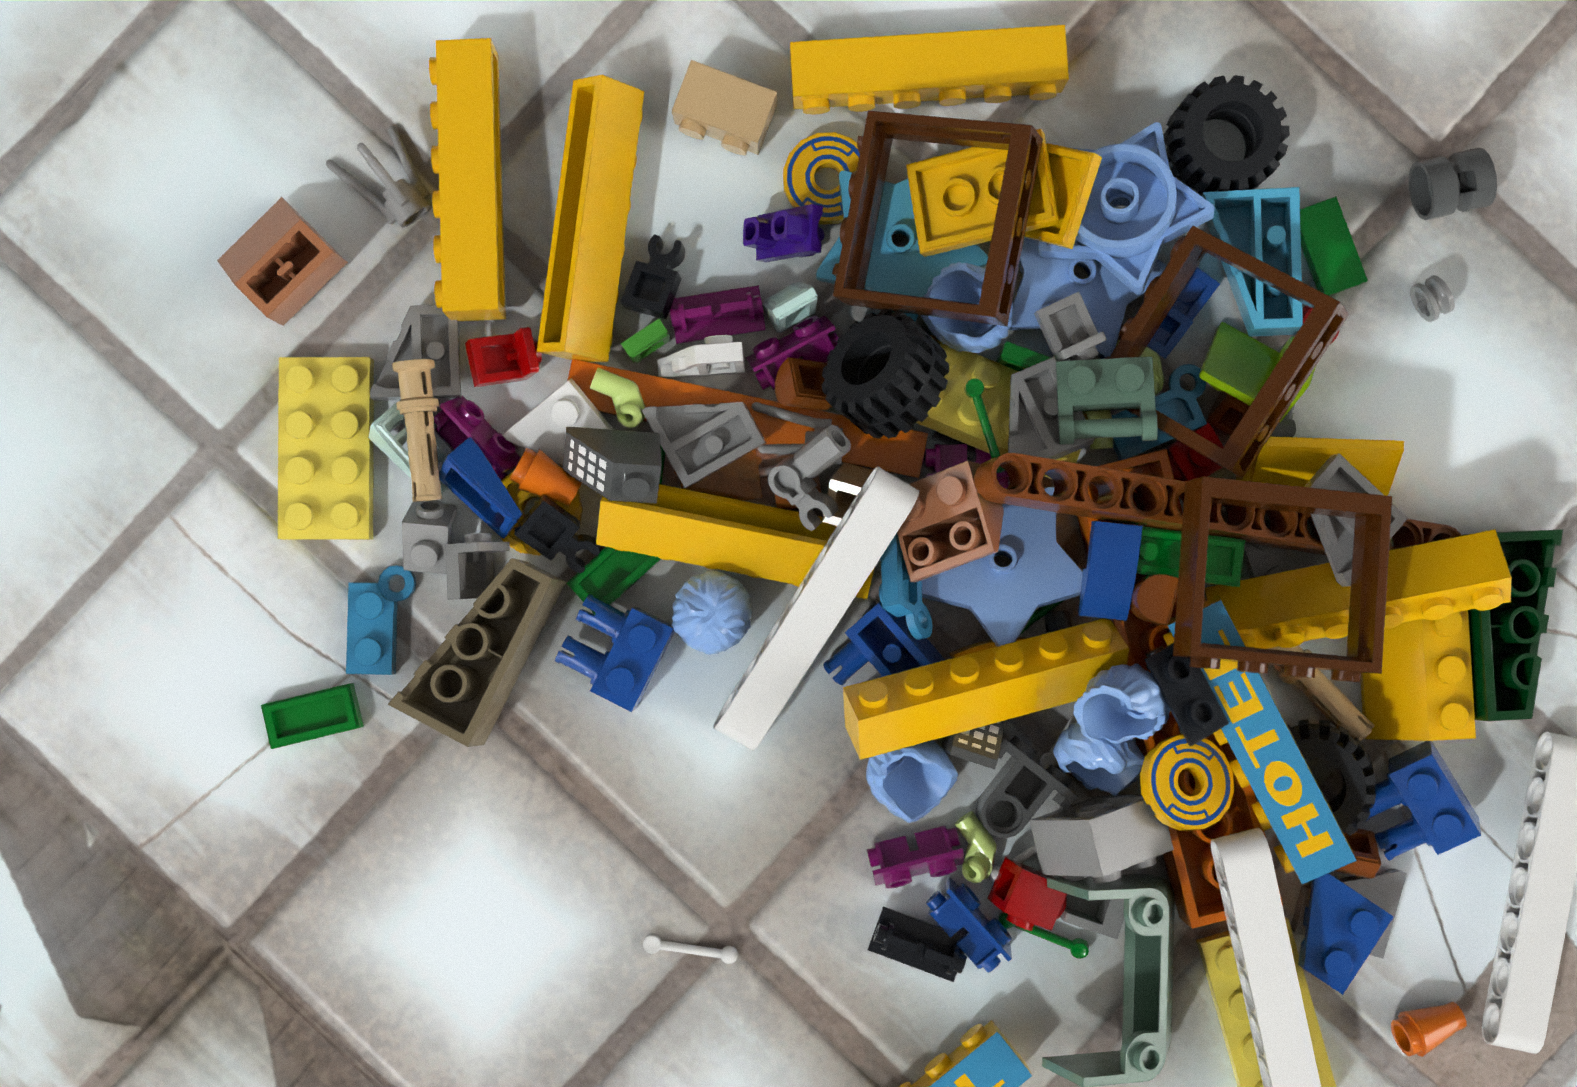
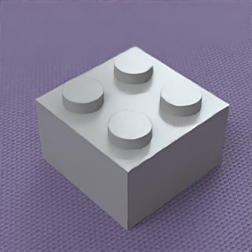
(1100, 838)

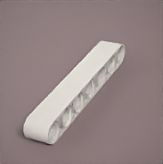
(816, 607)
(1536, 902)
(1264, 959)

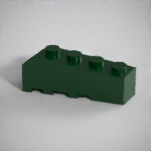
(1508, 637)

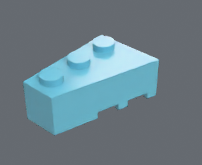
(1268, 228)

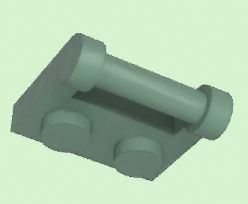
(1106, 386)

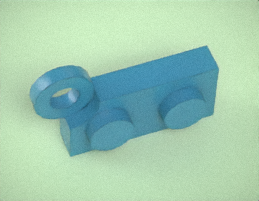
(1175, 404)
(900, 594)
(374, 623)

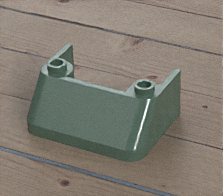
(1146, 986)

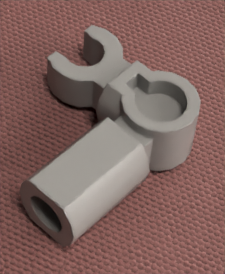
(794, 475)

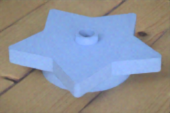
(1155, 210)
(1053, 279)
(1009, 595)

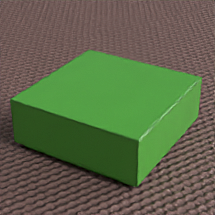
(646, 341)

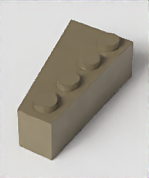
(483, 655)

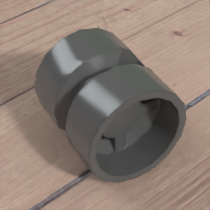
(1460, 182)

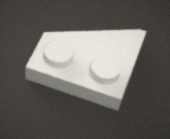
(715, 357)
(547, 423)

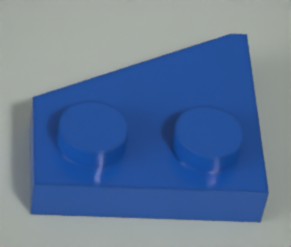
(1339, 932)

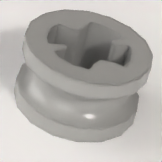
(1432, 298)

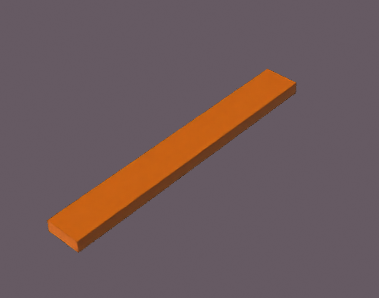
(895, 455)

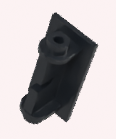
(1186, 694)
(917, 944)

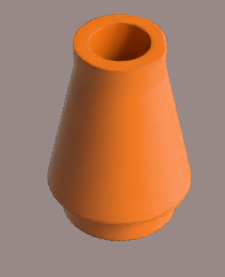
(542, 475)
(1426, 1028)

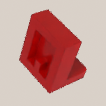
(1189, 464)

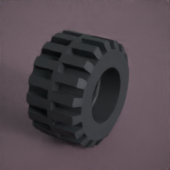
(1244, 108)
(885, 374)
(1350, 758)

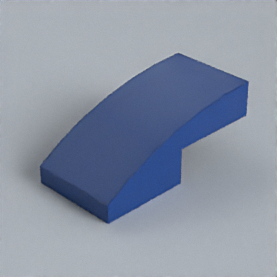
(1184, 310)
(1110, 570)

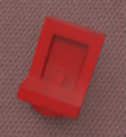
(503, 358)

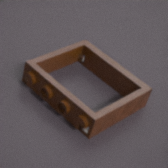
(1009, 228)
(1286, 377)
(1368, 576)

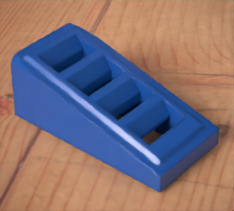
(479, 487)

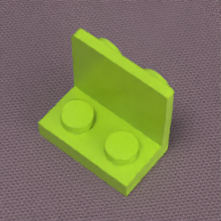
(1242, 364)

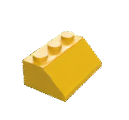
(1297, 459)
(1423, 682)

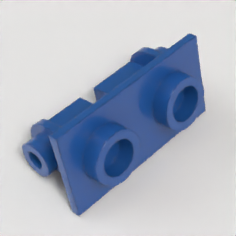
(984, 937)

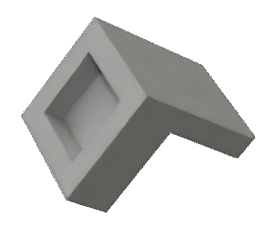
(1095, 915)

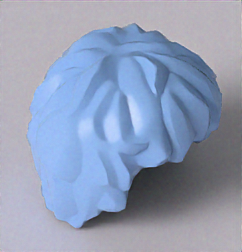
(963, 284)
(712, 612)
(1121, 705)
(1098, 761)
(911, 779)

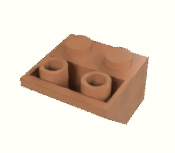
(281, 262)
(949, 523)

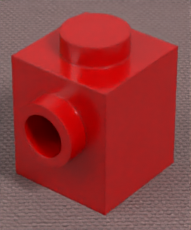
(1025, 896)

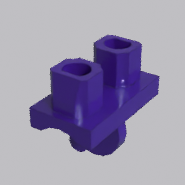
(785, 233)

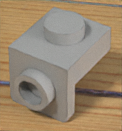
(1069, 329)
(424, 535)
(471, 565)

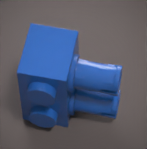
(884, 643)
(633, 659)
(1436, 802)

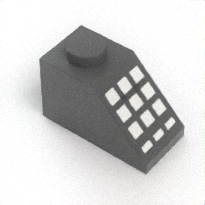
(615, 462)
(976, 745)

